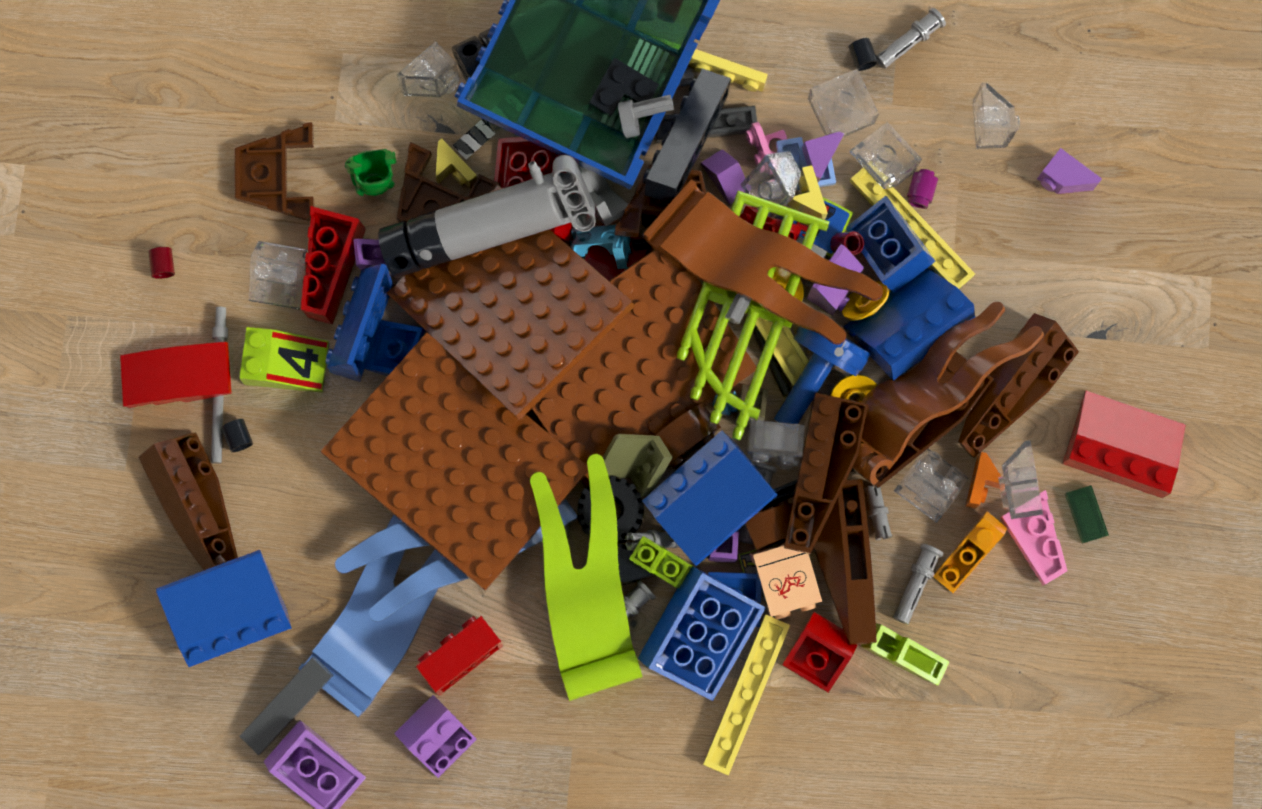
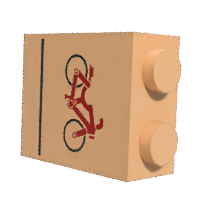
(786, 580)

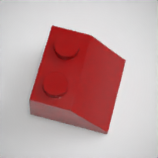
(820, 652)

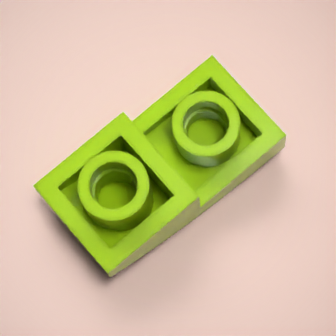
(660, 562)

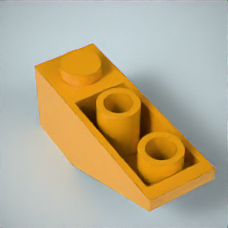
(970, 552)

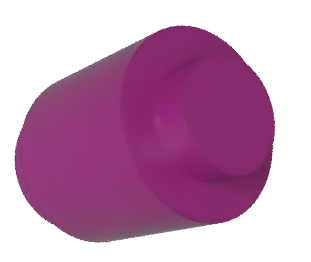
(922, 188)

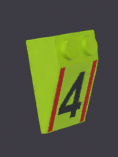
(283, 360)

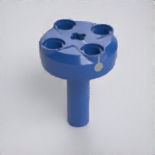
(826, 354)

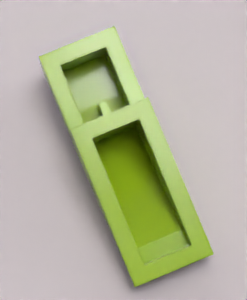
(907, 655)

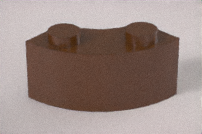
(688, 433)
(770, 526)

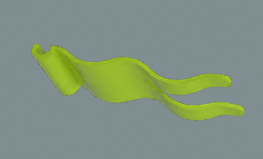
(588, 602)

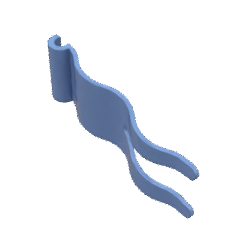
(426, 579)
(367, 651)

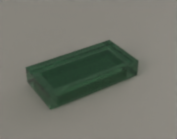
(1086, 514)

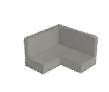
(607, 203)

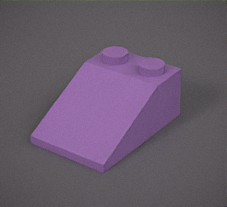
(313, 768)

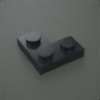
(618, 82)

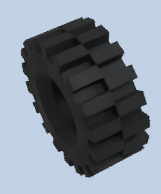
(631, 508)

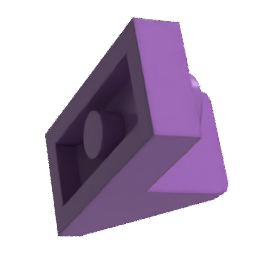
(367, 253)

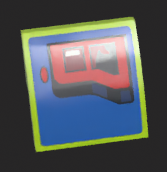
(838, 218)

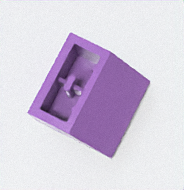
(435, 736)

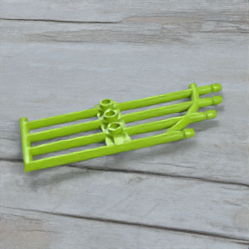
(754, 310)

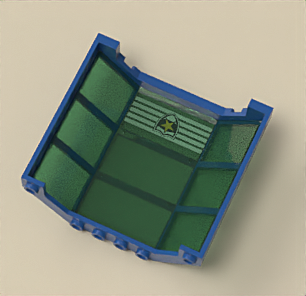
(552, 58)

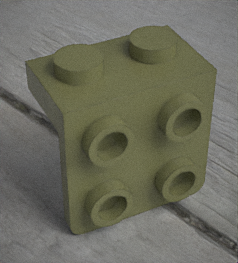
(638, 458)

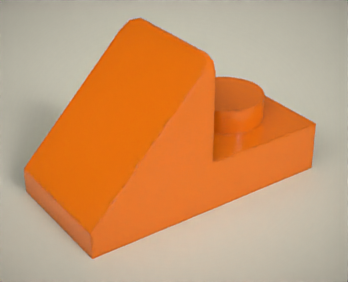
(983, 474)

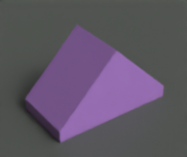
(820, 151)
(725, 174)

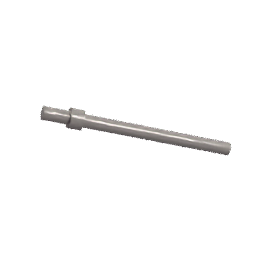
(219, 334)

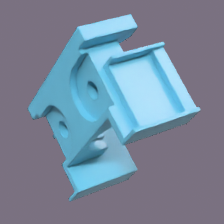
(604, 237)

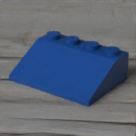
(360, 322)
(911, 322)
(709, 497)
(224, 608)
(701, 633)

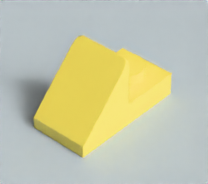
(450, 162)
(811, 201)

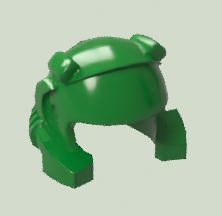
(371, 171)

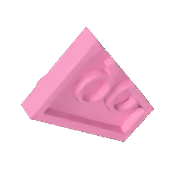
(1038, 542)

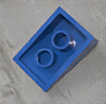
(891, 245)

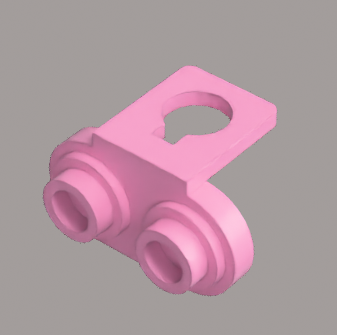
(756, 137)

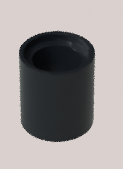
(863, 54)
(237, 435)

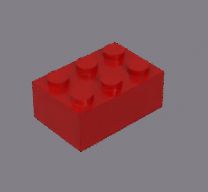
(459, 654)

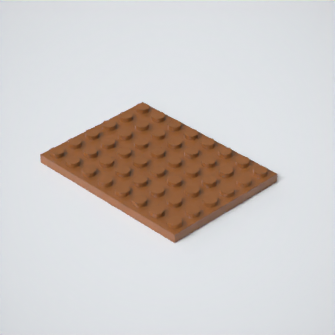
(515, 313)
(633, 372)
(452, 461)

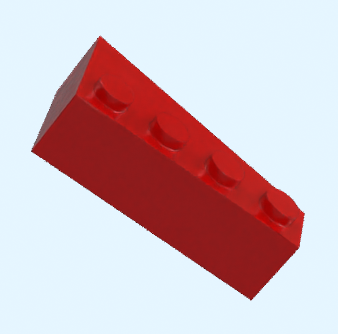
(328, 262)

